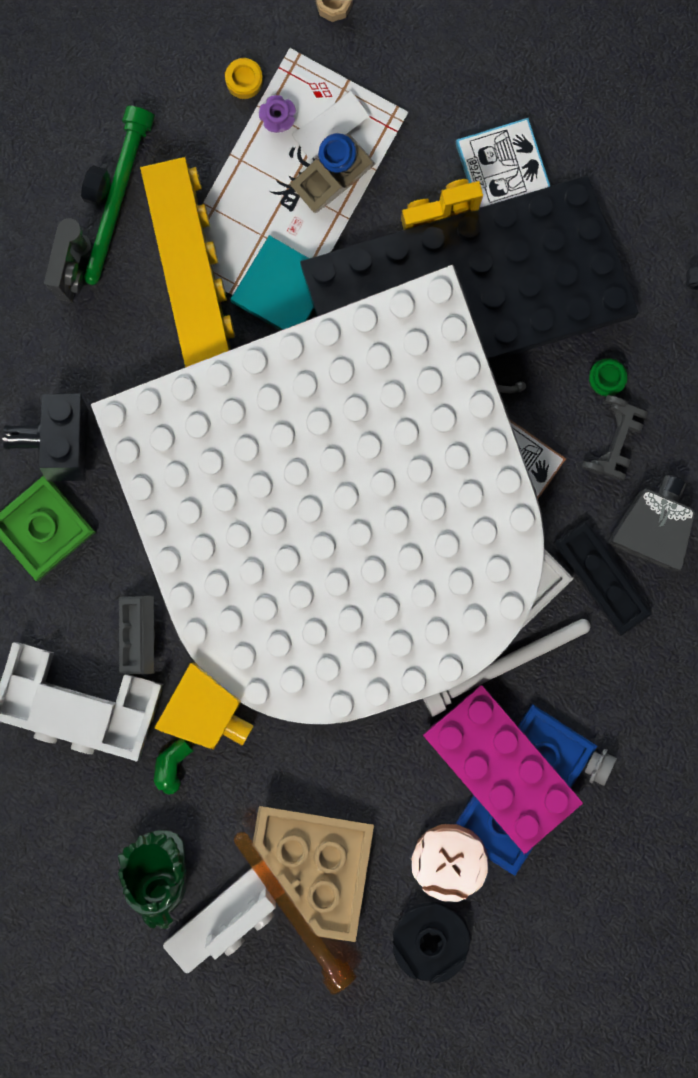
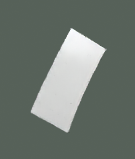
(338, 118)

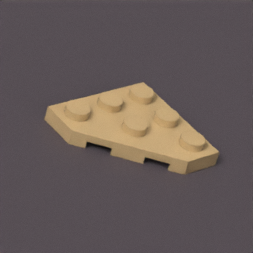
(318, 865)

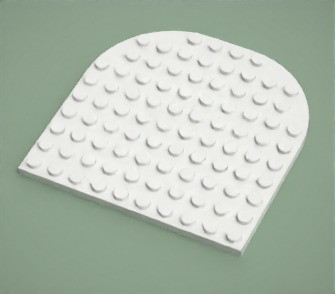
(336, 506)

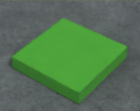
(42, 528)

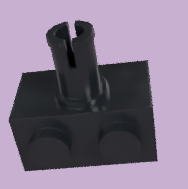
(58, 435)

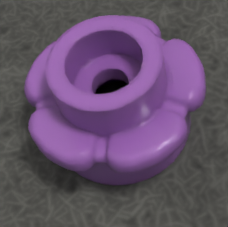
(284, 121)

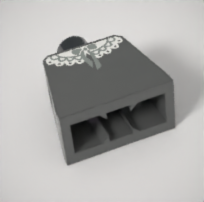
(656, 526)

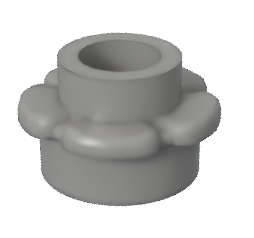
(600, 767)

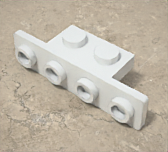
(222, 923)

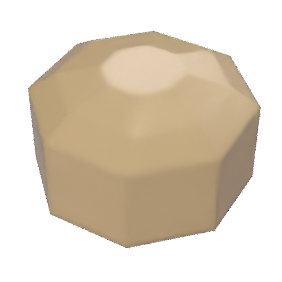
(334, 9)

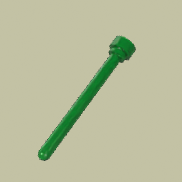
(137, 124)

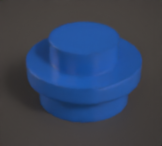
(337, 153)

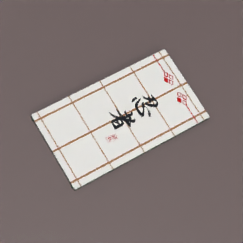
(254, 186)

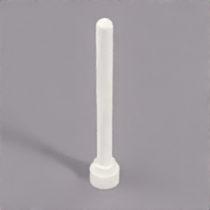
(437, 702)

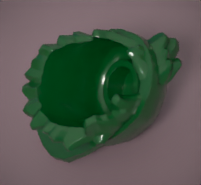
(154, 876)

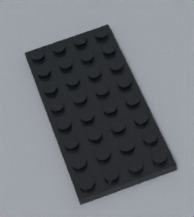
(526, 264)

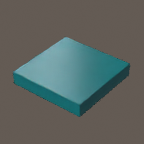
(275, 287)

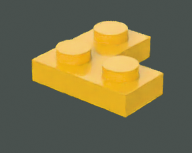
(455, 199)

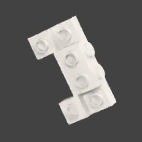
(73, 715)

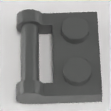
(68, 251)

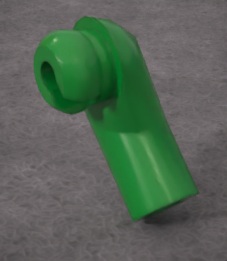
(166, 766)

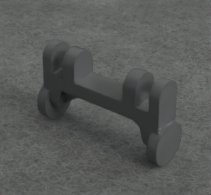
(623, 415)

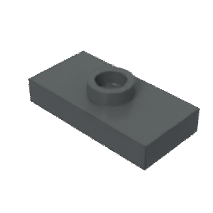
(136, 635)

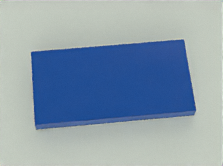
(563, 751)

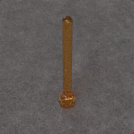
(335, 972)

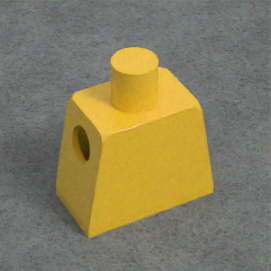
(203, 711)

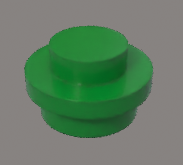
(607, 377)

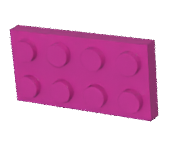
(502, 769)

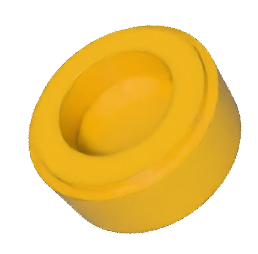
(244, 78)

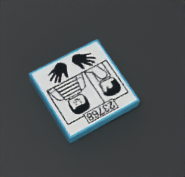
(503, 161)

